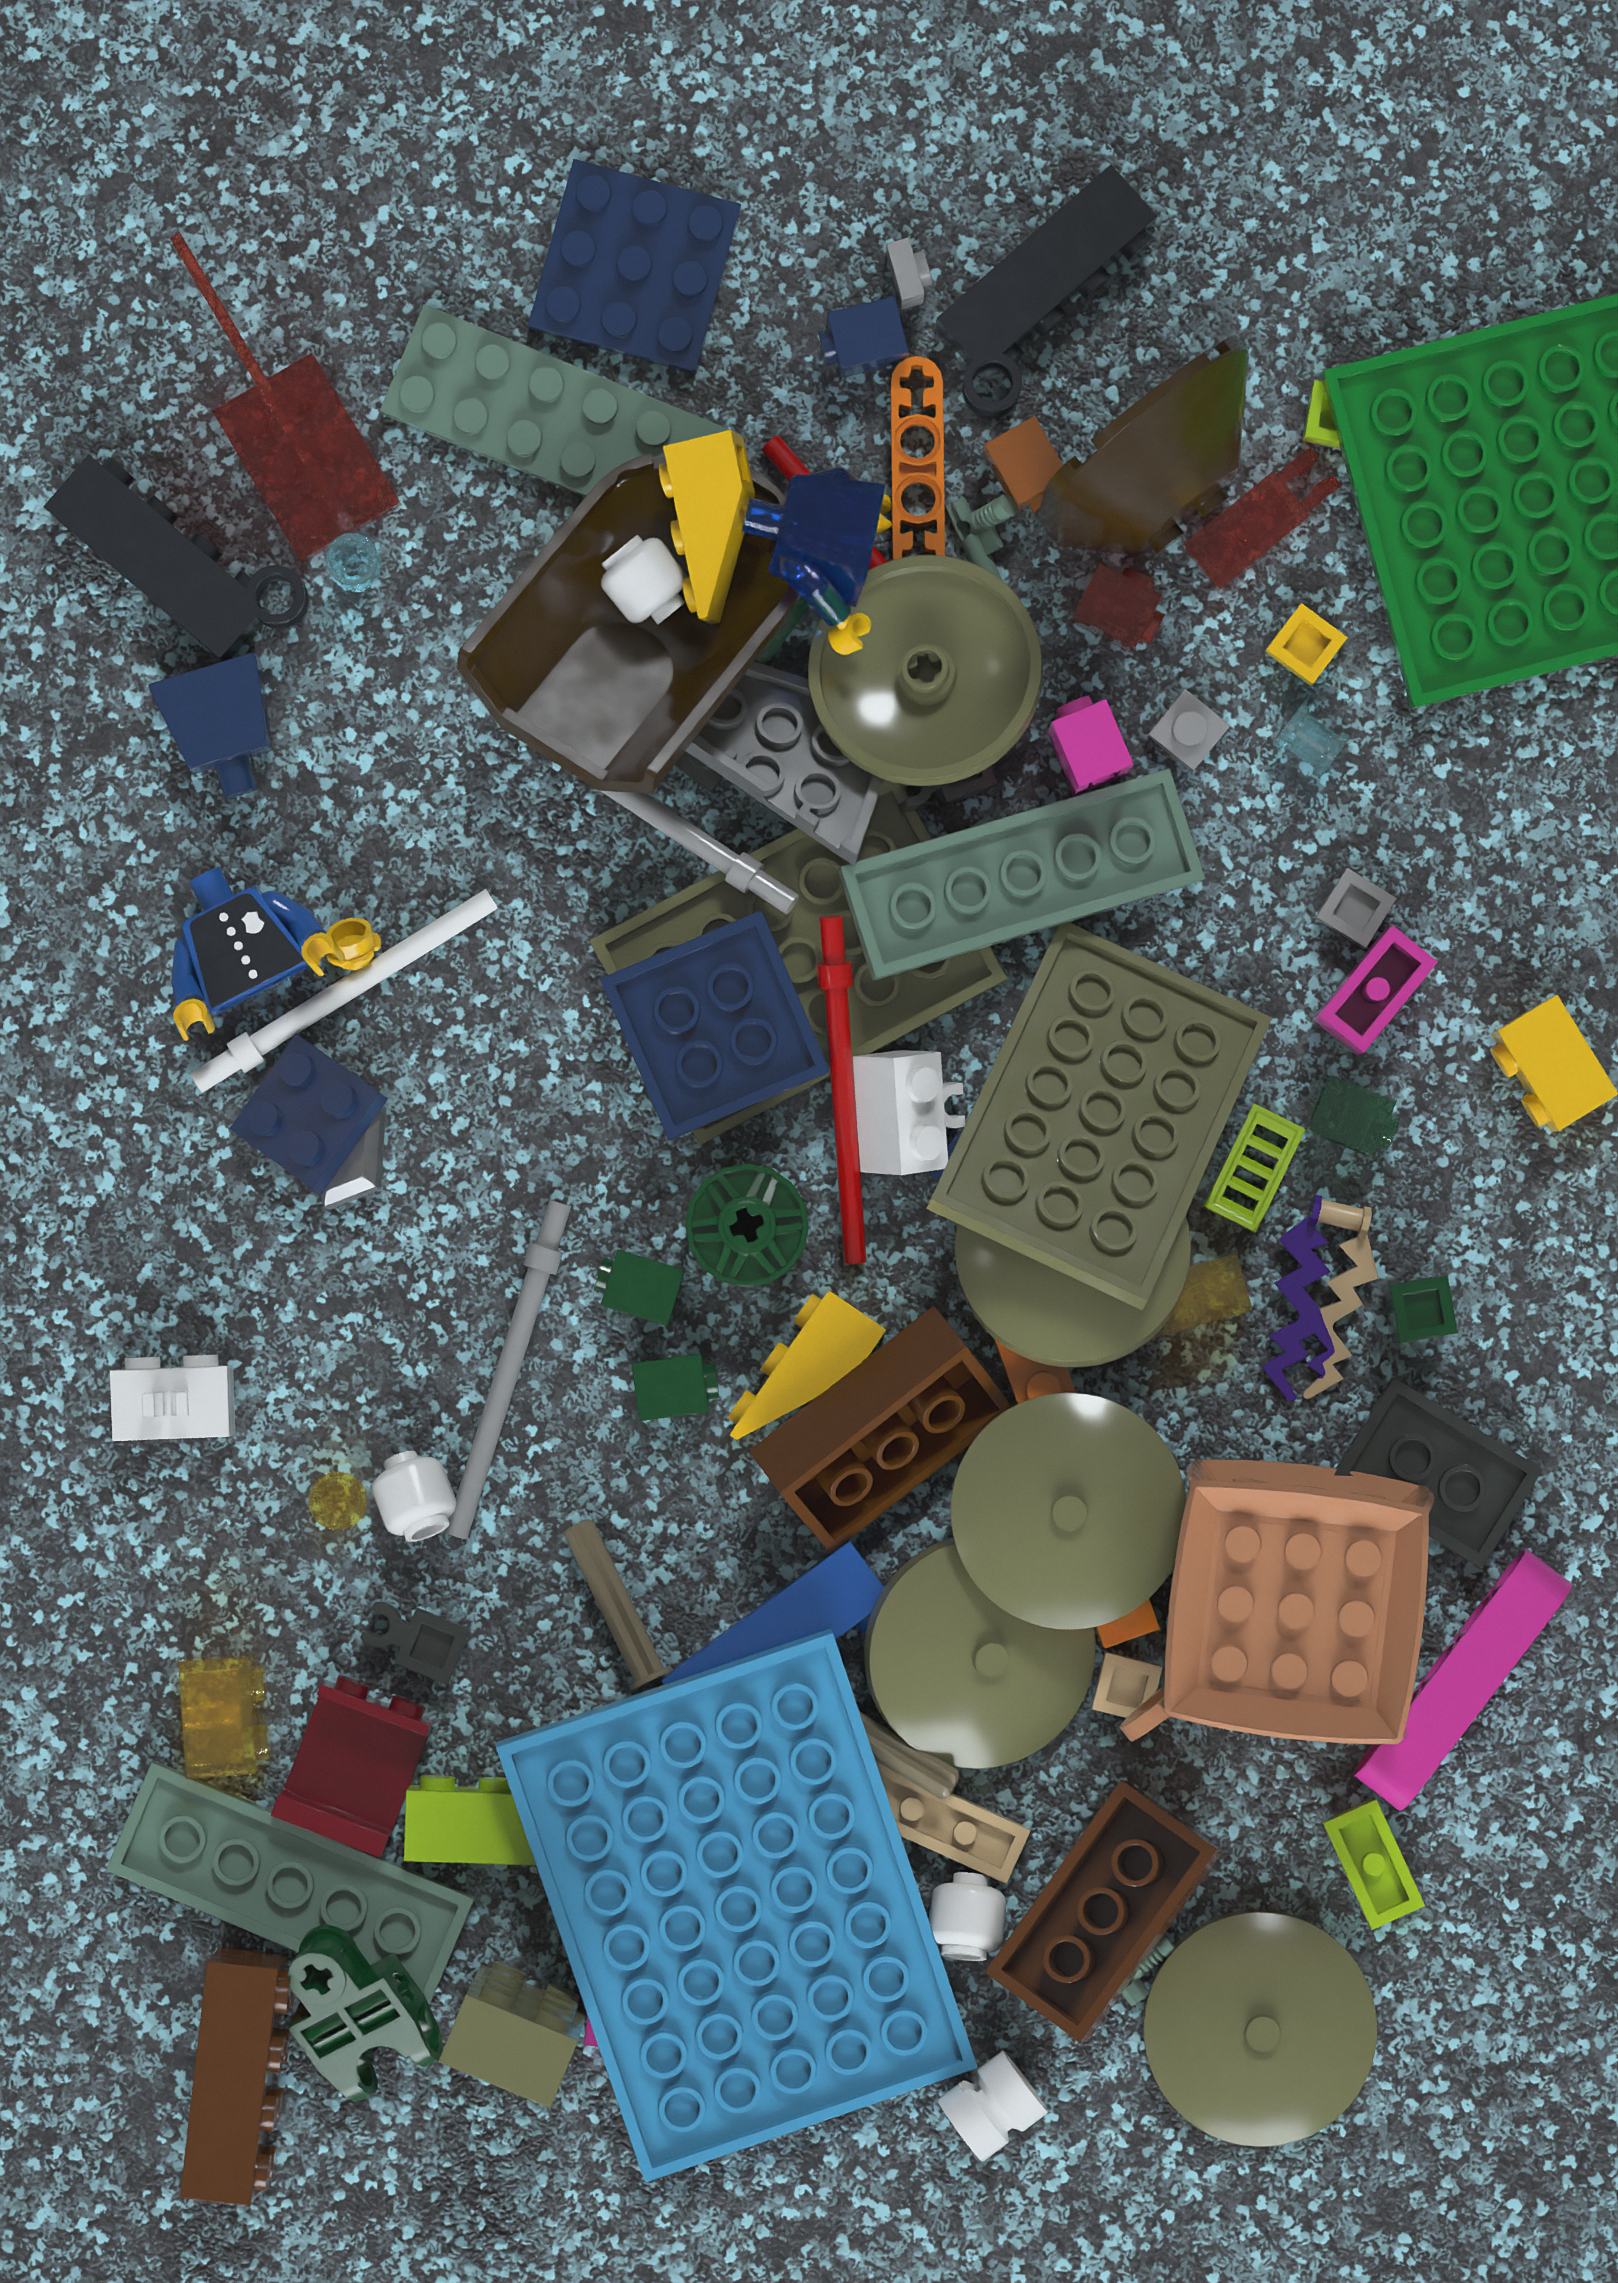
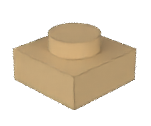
(1124, 1684)

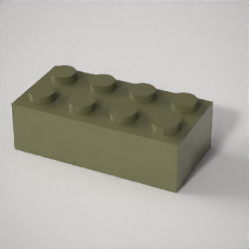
(515, 2033)

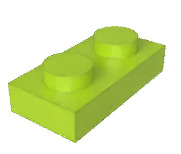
(1373, 1863)

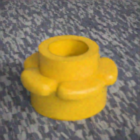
(356, 941)

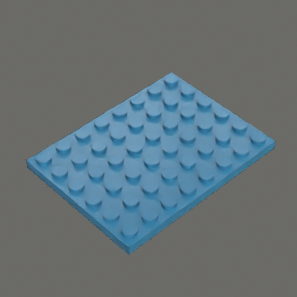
(736, 1904)

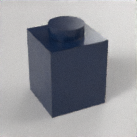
(864, 337)

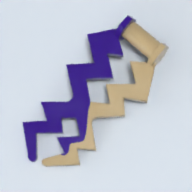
(1311, 1318)

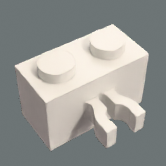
(903, 1111)
(172, 1401)

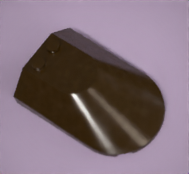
(1155, 462)
(607, 692)

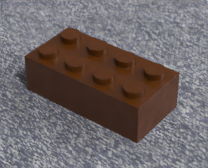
(880, 1430)
(1103, 1911)
(235, 2077)

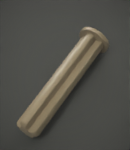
(615, 1603)
(916, 1766)

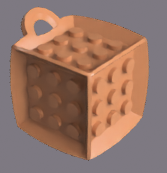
(1294, 1604)

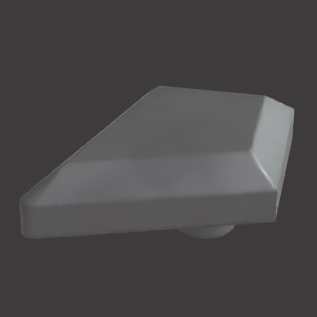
(361, 1170)

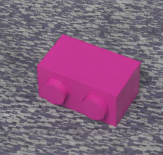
(1088, 745)
(1375, 990)

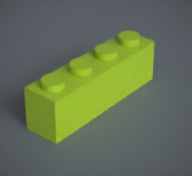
(464, 1823)

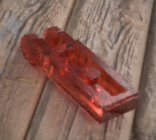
(1256, 522)

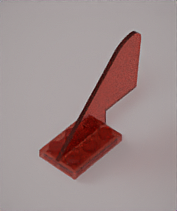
(298, 443)

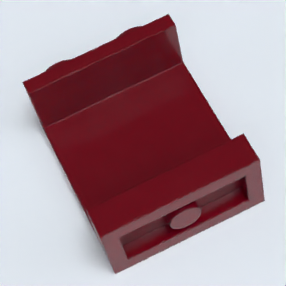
(354, 1765)

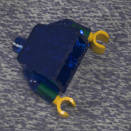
(825, 544)

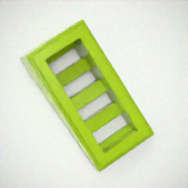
(1232, 1211)

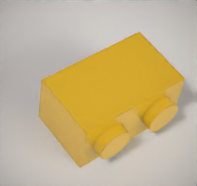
(1552, 1065)

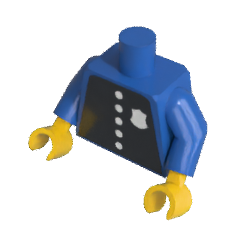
(240, 948)

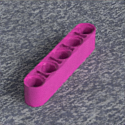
(1465, 1677)

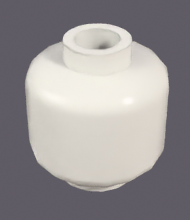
(644, 580)
(414, 1496)
(967, 1917)

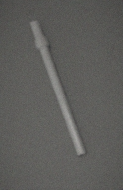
(741, 871)
(542, 1261)

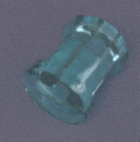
(340, 551)
(1311, 740)

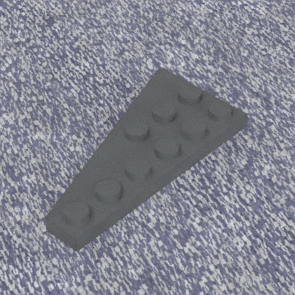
(779, 753)

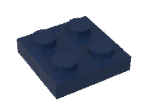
(308, 1113)

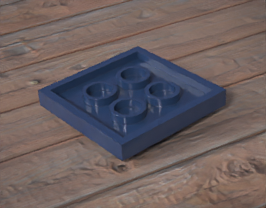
(634, 266)
(715, 1025)

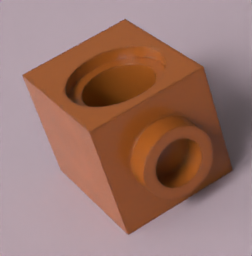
(1023, 463)

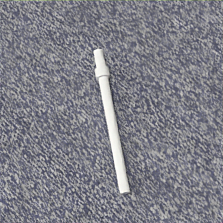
(247, 1051)

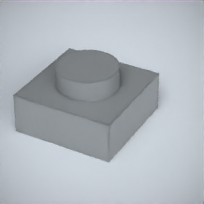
(908, 272)
(1188, 730)
(1355, 908)

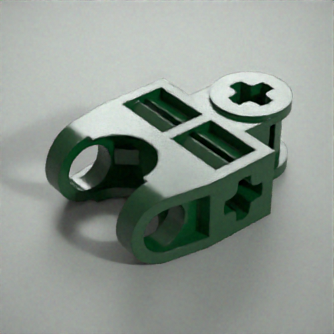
(356, 2008)

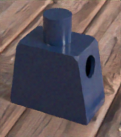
(219, 719)

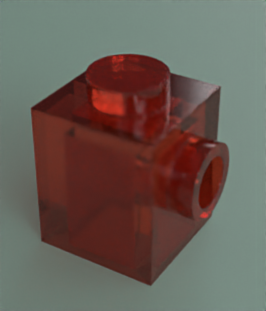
(1120, 608)

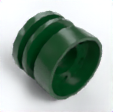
(732, 1257)

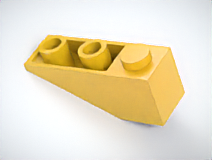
(710, 495)
(826, 1349)

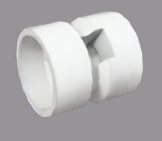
(992, 2106)

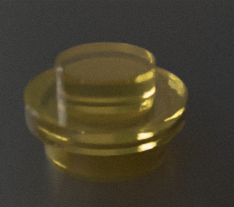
(338, 1500)

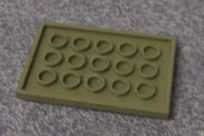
(877, 1008)
(1100, 1114)

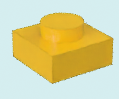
(1306, 644)

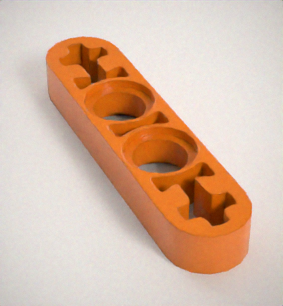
(923, 470)

